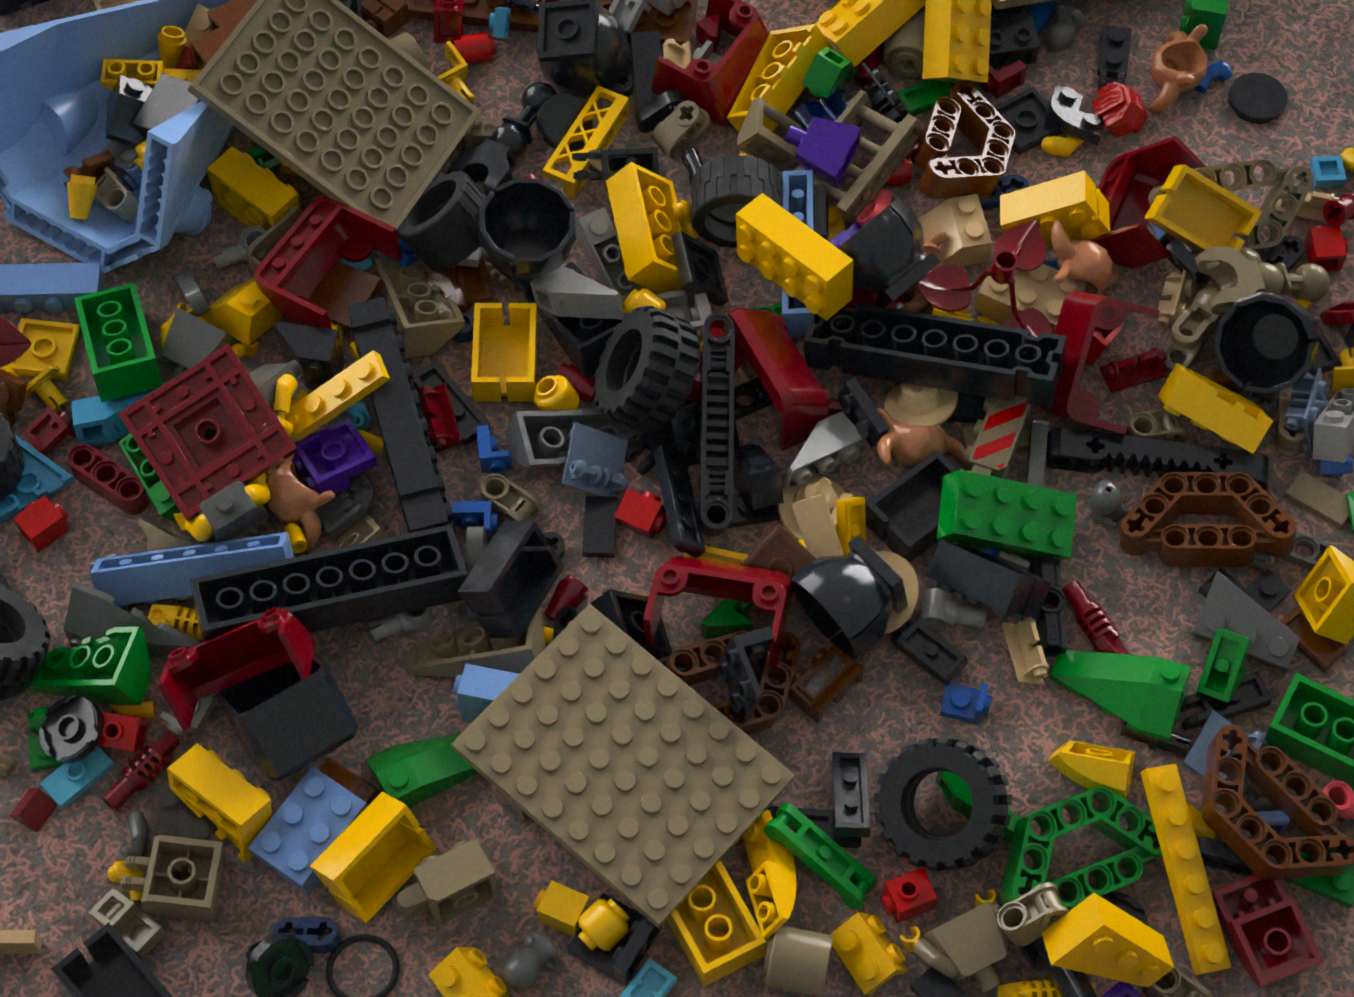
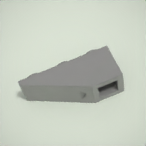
(601, 246)
(574, 295)
(1335, 428)
(828, 446)

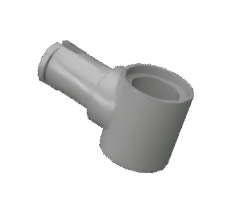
(237, 252)
(941, 611)
(400, 622)

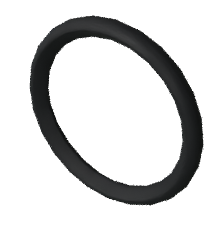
(360, 938)

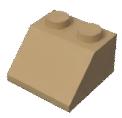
(966, 230)

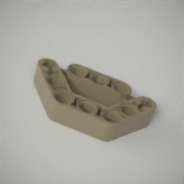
(1281, 181)

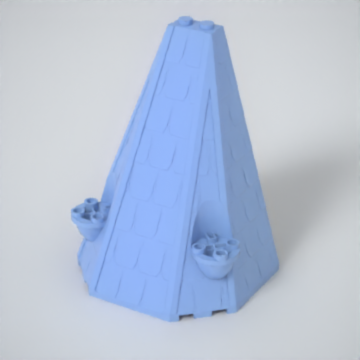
(58, 116)

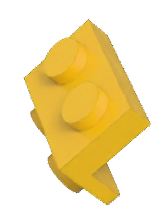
(868, 951)
(467, 975)

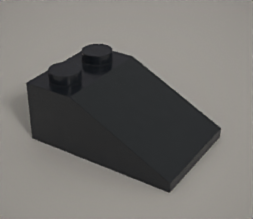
(581, 338)

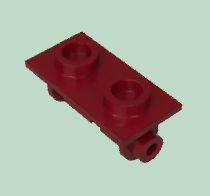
(1134, 370)
(439, 417)

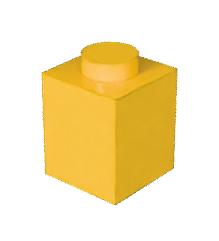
(561, 907)

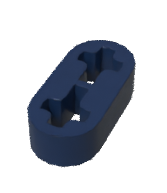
(308, 928)

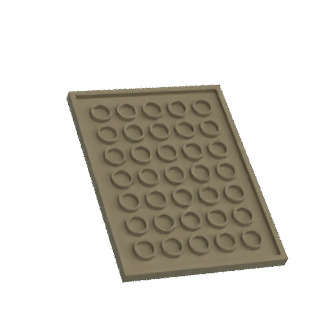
(336, 103)
(623, 764)

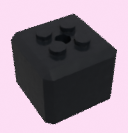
(286, 719)

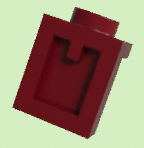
(448, 20)
(1005, 79)
(49, 430)

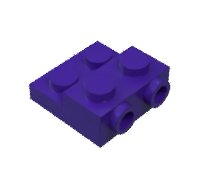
(333, 457)

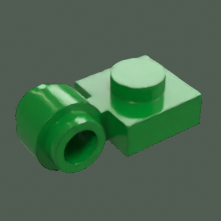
(38, 758)

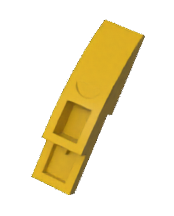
(144, 70)
(773, 877)

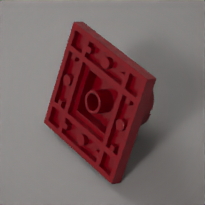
(182, 416)

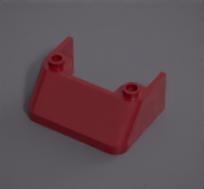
(711, 84)
(1127, 190)
(312, 248)
(1077, 321)
(782, 372)
(764, 588)
(233, 659)

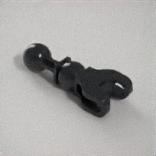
(496, 157)

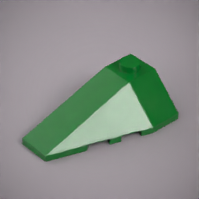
(101, 669)
(1133, 687)
(419, 769)

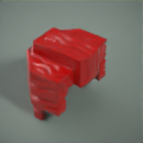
(1120, 109)

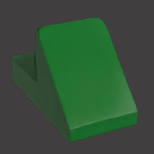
(727, 619)
(1224, 665)

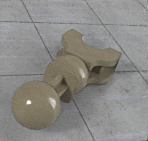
(1243, 277)
(1197, 322)

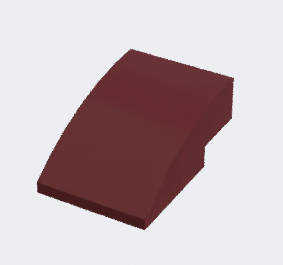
(1265, 929)

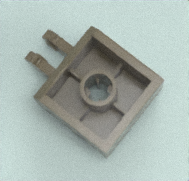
(169, 861)
(450, 883)

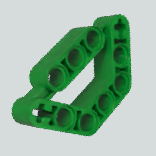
(1081, 814)

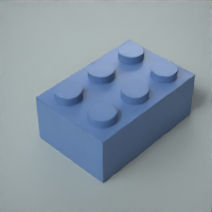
(305, 828)

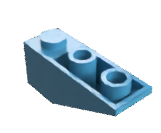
(100, 422)

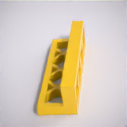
(599, 137)

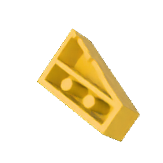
(1215, 408)
(222, 796)
(1107, 944)

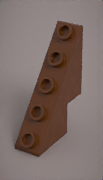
(222, 22)

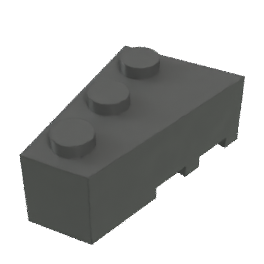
(1235, 611)

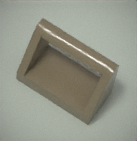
(762, 142)

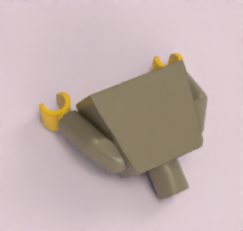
(965, 944)

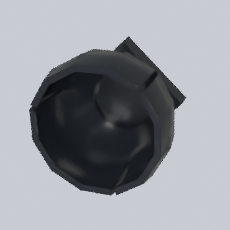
(578, 43)
(526, 230)
(889, 253)
(1267, 342)
(850, 596)

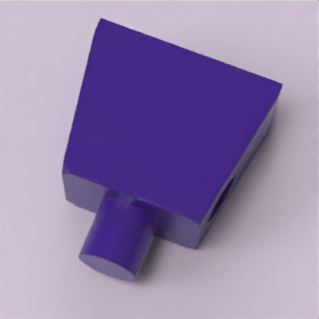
(825, 148)

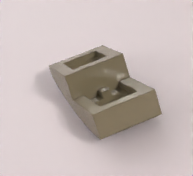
(131, 924)

